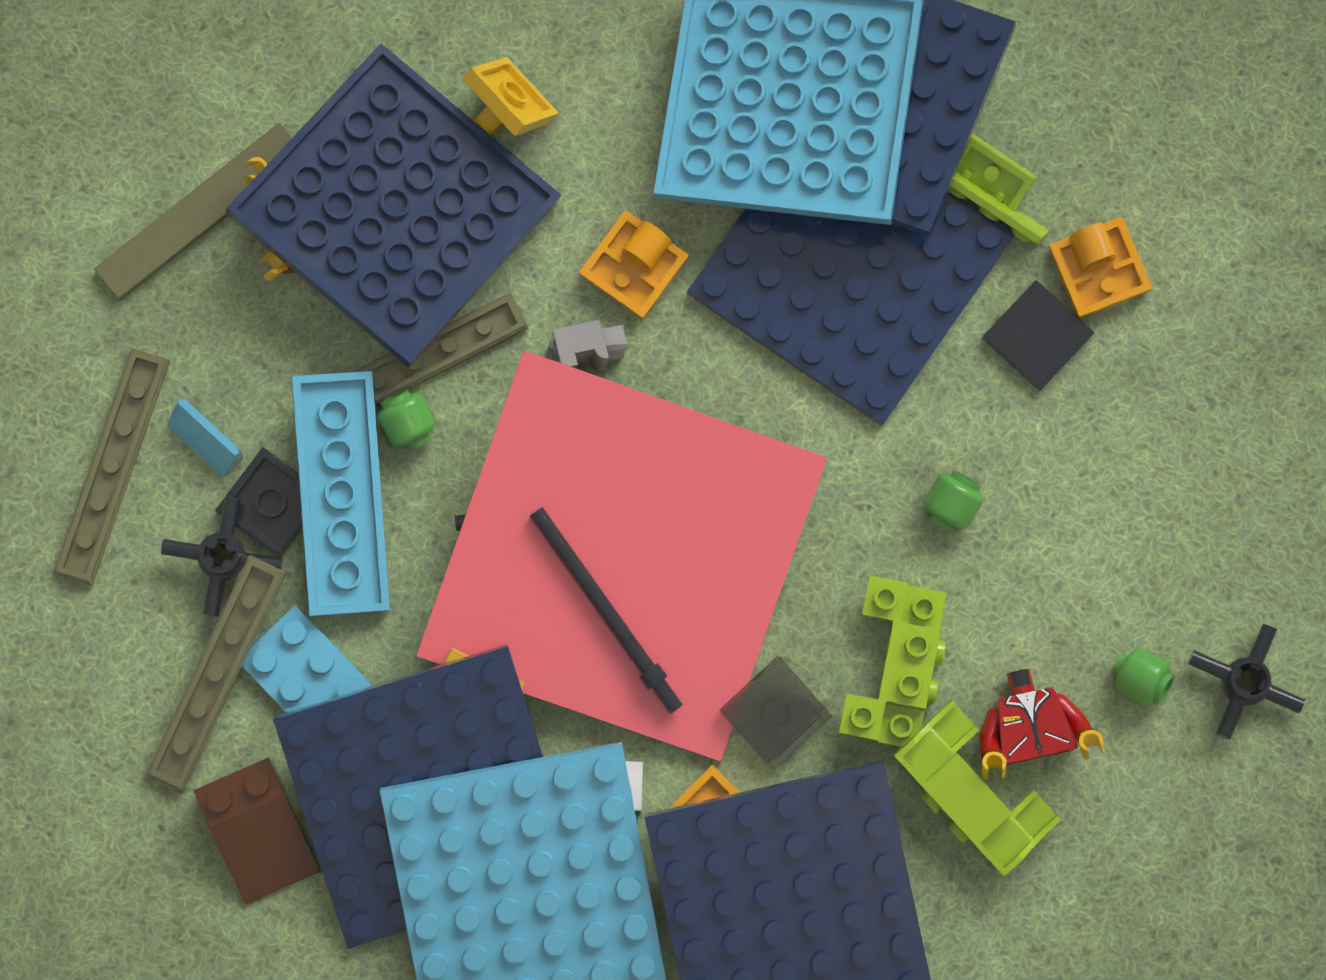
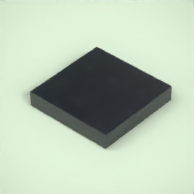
(1037, 335)
(268, 502)

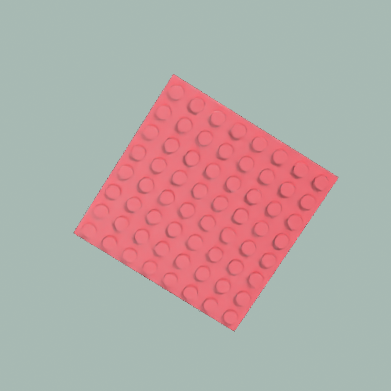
(669, 516)

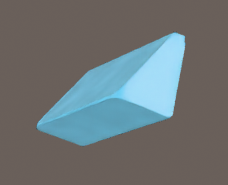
(204, 438)

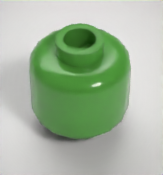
(406, 419)
(953, 501)
(1143, 677)

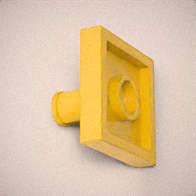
(508, 98)

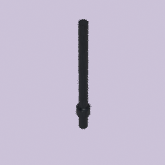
(651, 674)

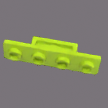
(997, 188)

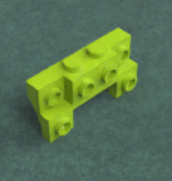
(907, 665)
(956, 789)

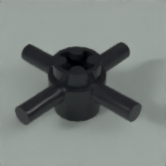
(204, 555)
(1260, 675)

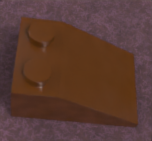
(257, 830)

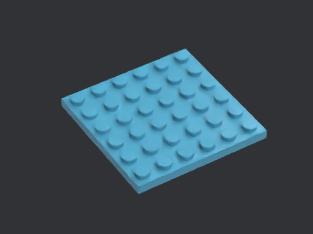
(790, 106)
(525, 871)

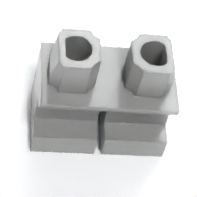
(588, 345)

